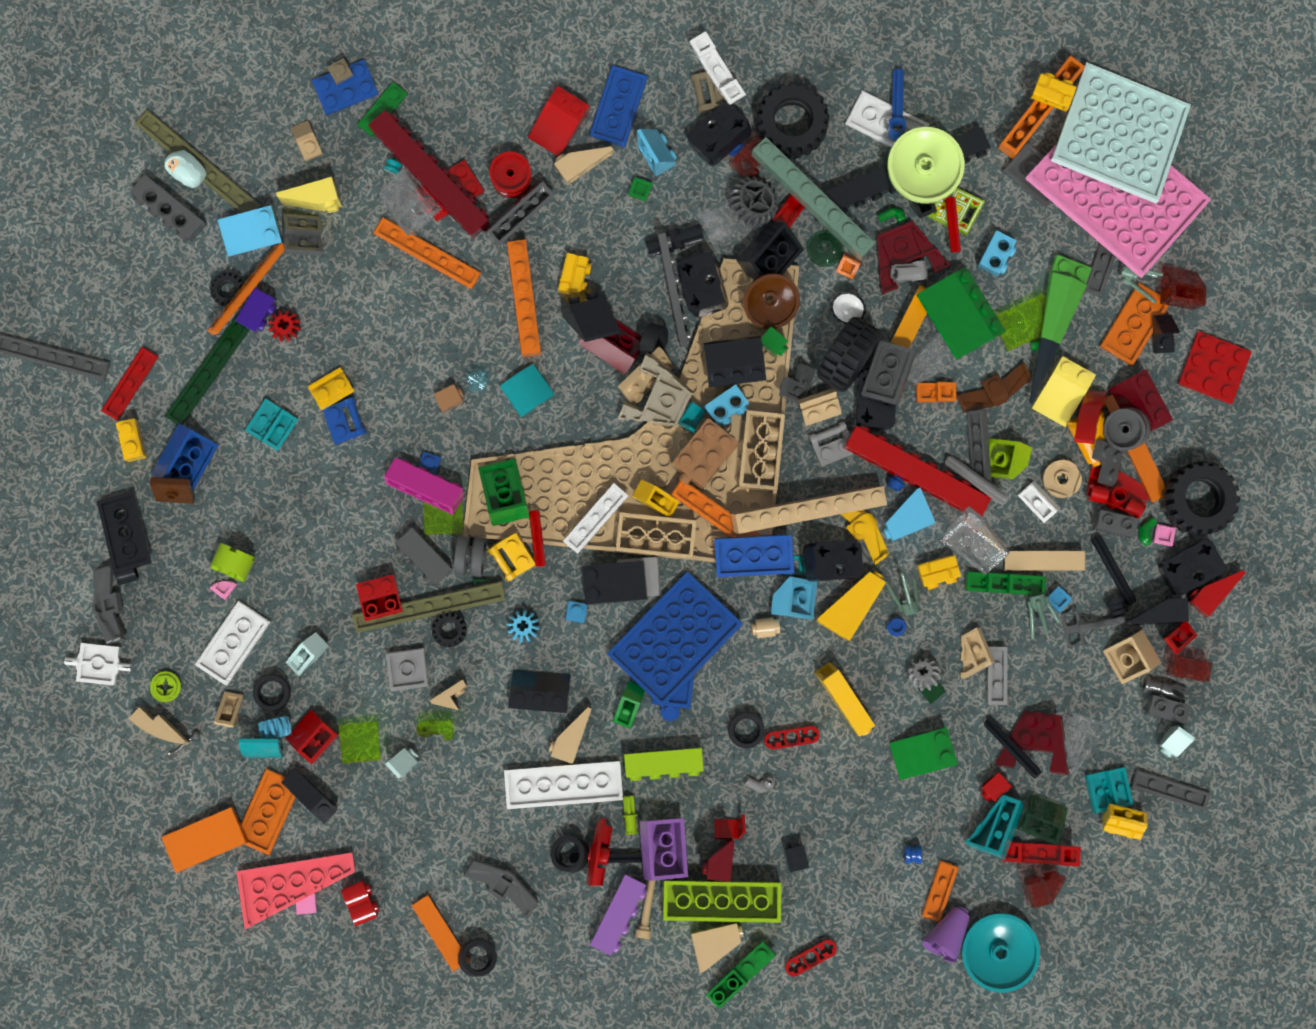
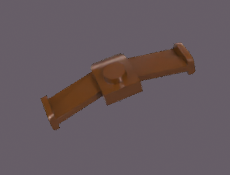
(995, 391)

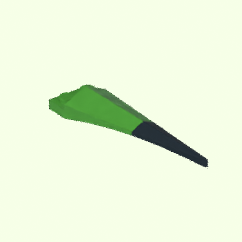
(1064, 291)

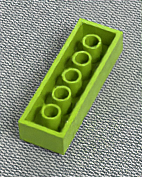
(722, 901)

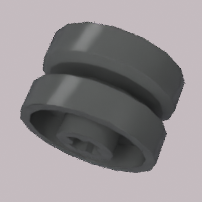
(1138, 425)
(467, 554)

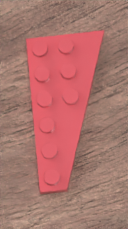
(278, 886)

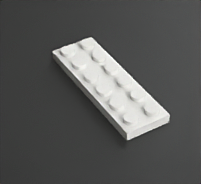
(563, 785)

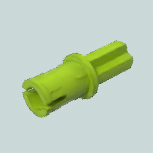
(630, 815)

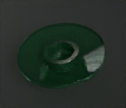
(823, 257)

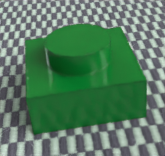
(640, 189)

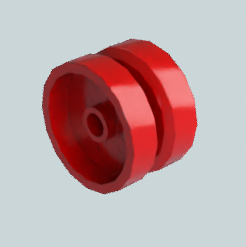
(513, 185)

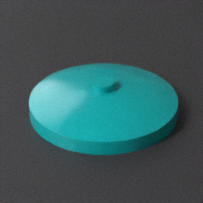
(1000, 952)

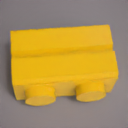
(1053, 91)
(574, 274)
(131, 440)
(939, 571)
(1125, 821)

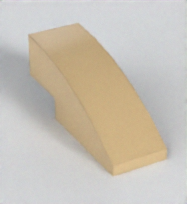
(157, 726)

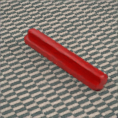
(953, 227)
(537, 538)

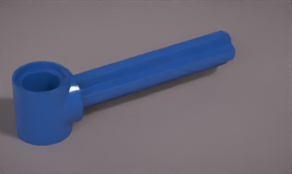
(897, 106)

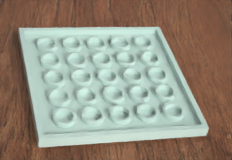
(1121, 133)

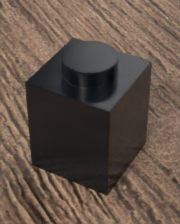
(796, 857)

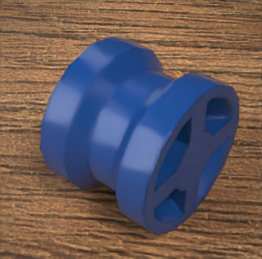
(912, 854)

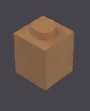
(449, 398)

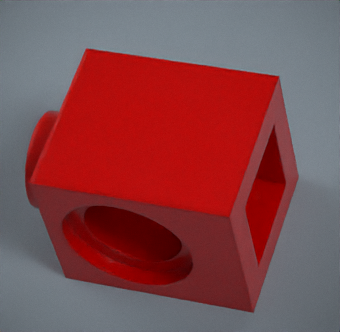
(995, 787)

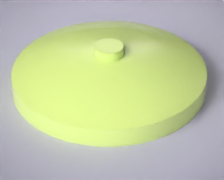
(925, 165)

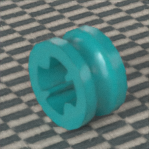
(392, 166)

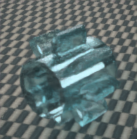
(477, 381)

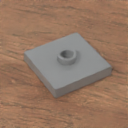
(407, 669)

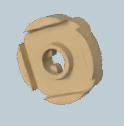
(1066, 489)

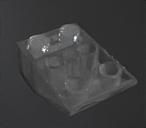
(409, 202)

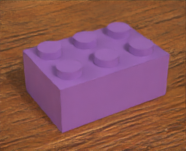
(663, 849)

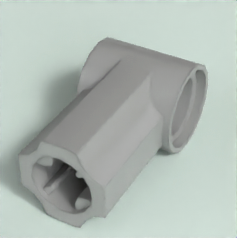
(909, 272)

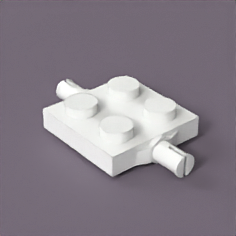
(98, 664)

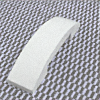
(716, 68)

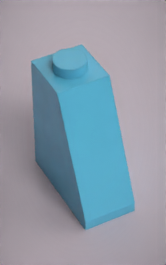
(909, 518)

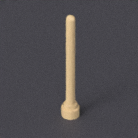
(644, 931)

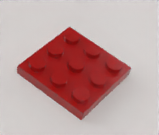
(1214, 368)

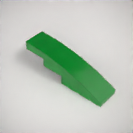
(1005, 583)

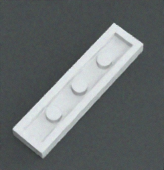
(595, 518)

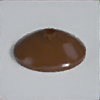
(775, 311)

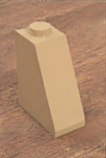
(715, 943)

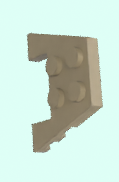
(666, 399)

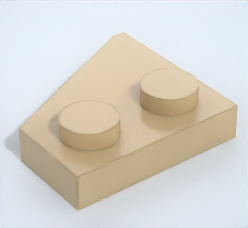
(974, 653)

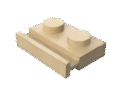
(820, 406)

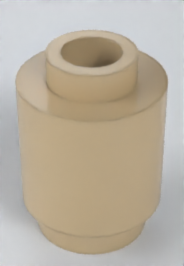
(765, 627)

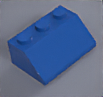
(185, 456)

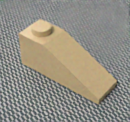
(578, 163)
(568, 741)

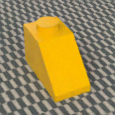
(655, 498)

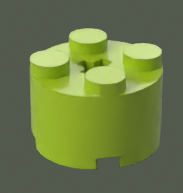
(232, 562)

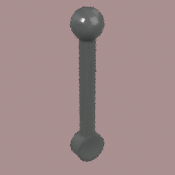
(171, 755)

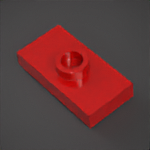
(789, 211)

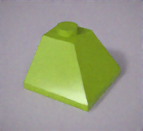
(1008, 458)

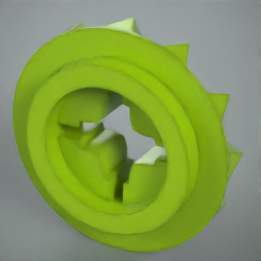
(159, 679)

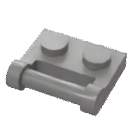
(832, 451)

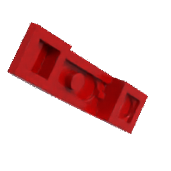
(1089, 416)
(1044, 854)

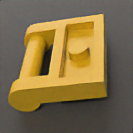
(516, 551)

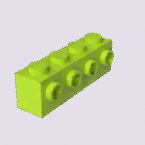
(662, 763)

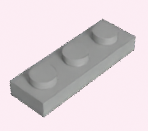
(997, 677)

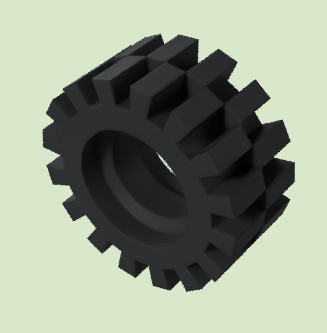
(217, 284)
(437, 629)

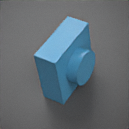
(1059, 599)
(576, 612)

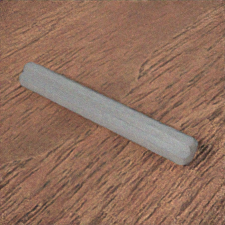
(976, 480)

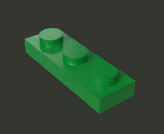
(388, 101)

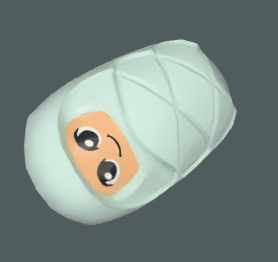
(185, 168)

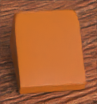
(848, 265)

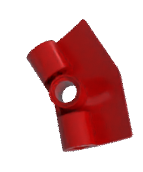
(1126, 490)
(599, 853)

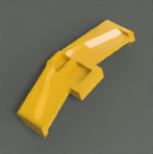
(865, 527)

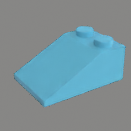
(655, 150)
(250, 230)

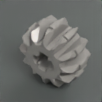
(929, 679)

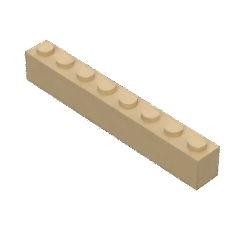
(808, 509)

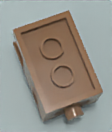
(704, 454)

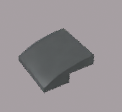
(302, 234)

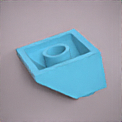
(795, 599)

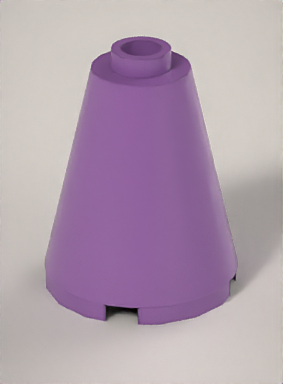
(948, 934)

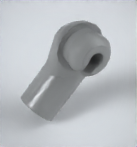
(760, 786)

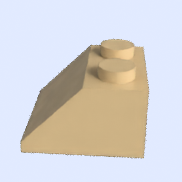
(1132, 657)

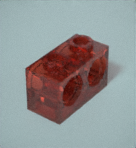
(745, 156)
(1189, 669)

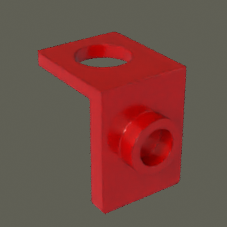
(730, 828)

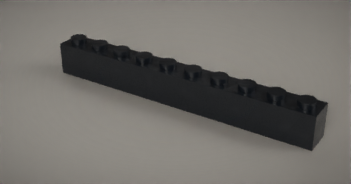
(876, 183)

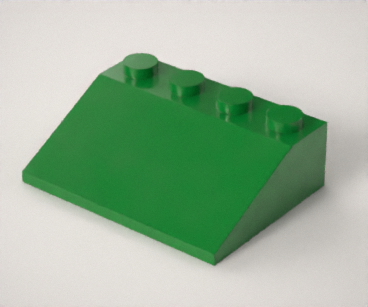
(961, 313)

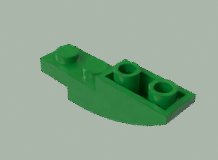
(741, 974)

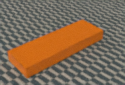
(940, 891)

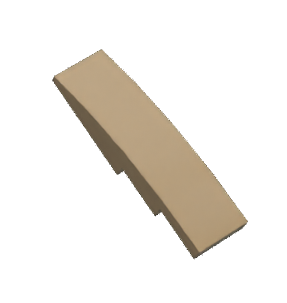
(1045, 561)

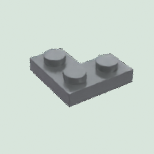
(800, 386)
(1110, 460)

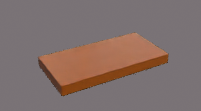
(1133, 326)
(267, 812)
(204, 839)

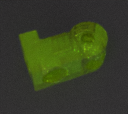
(430, 728)

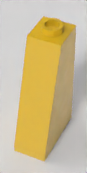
(849, 610)
(845, 699)

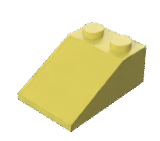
(318, 196)
(1063, 391)

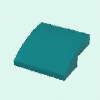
(527, 390)
(271, 424)
(261, 748)
(1108, 787)

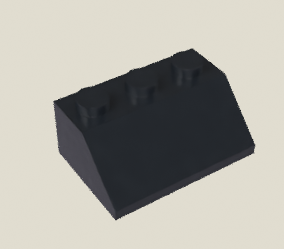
(770, 251)
(734, 361)
(539, 691)

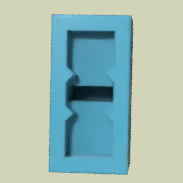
(994, 252)
(723, 402)

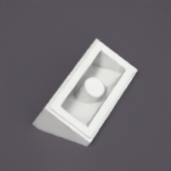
(1039, 501)

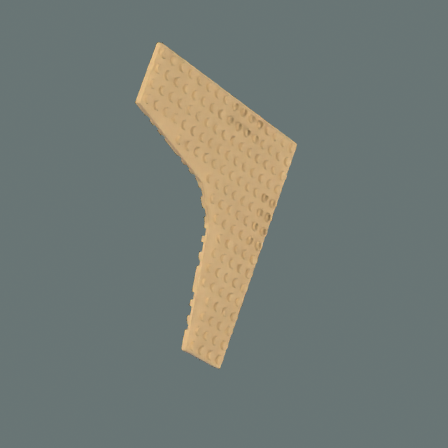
(572, 479)

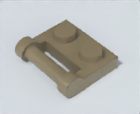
(715, 96)

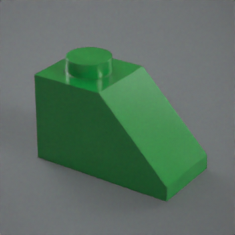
(629, 705)

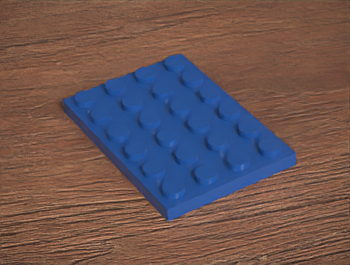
(675, 639)

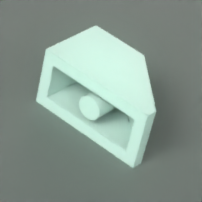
(307, 653)
(1175, 741)
(403, 762)

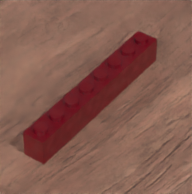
(429, 175)

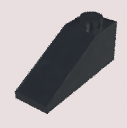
(310, 796)

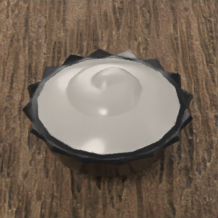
(847, 305)

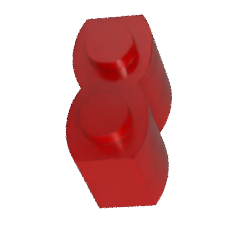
(360, 903)

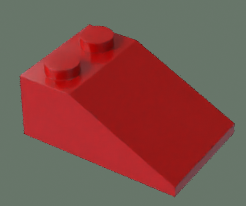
(559, 121)

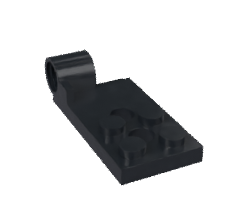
(129, 551)

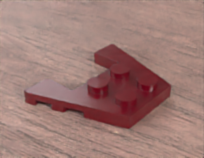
(904, 246)
(1039, 733)

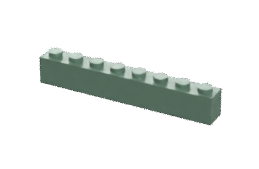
(813, 199)

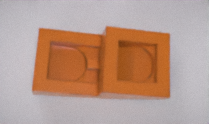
(935, 392)

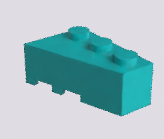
(998, 828)

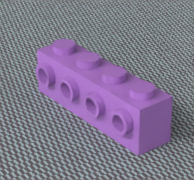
(618, 914)

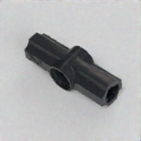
(679, 239)

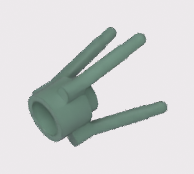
(1128, 274)
(1039, 603)
(910, 605)

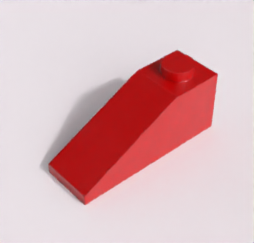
(1210, 596)

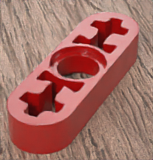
(797, 743)
(810, 965)

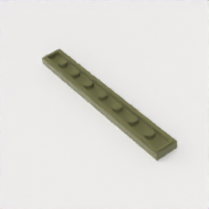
(214, 178)
(435, 606)

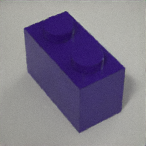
(256, 311)

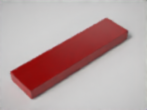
(130, 383)

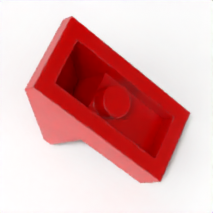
(1180, 637)

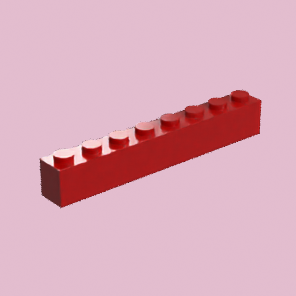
(914, 471)

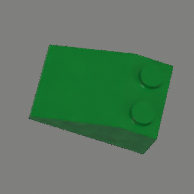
(503, 492)
(923, 753)

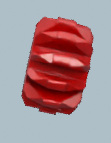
(279, 331)

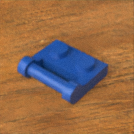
(338, 423)

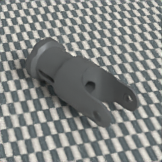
(1162, 689)

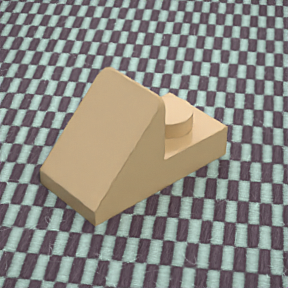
(306, 140)
(445, 698)
(229, 710)

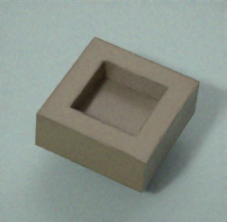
(340, 71)

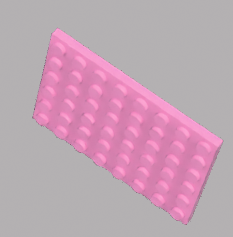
(1120, 221)

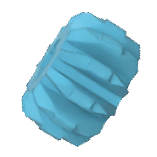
(527, 631)
(274, 728)

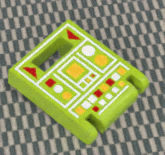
(963, 202)

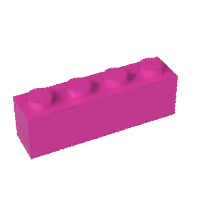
(424, 486)

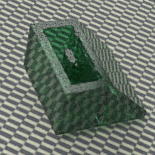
(1043, 819)

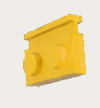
(330, 388)

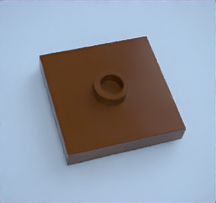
(172, 490)

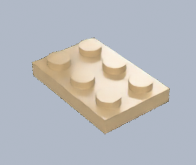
(639, 382)

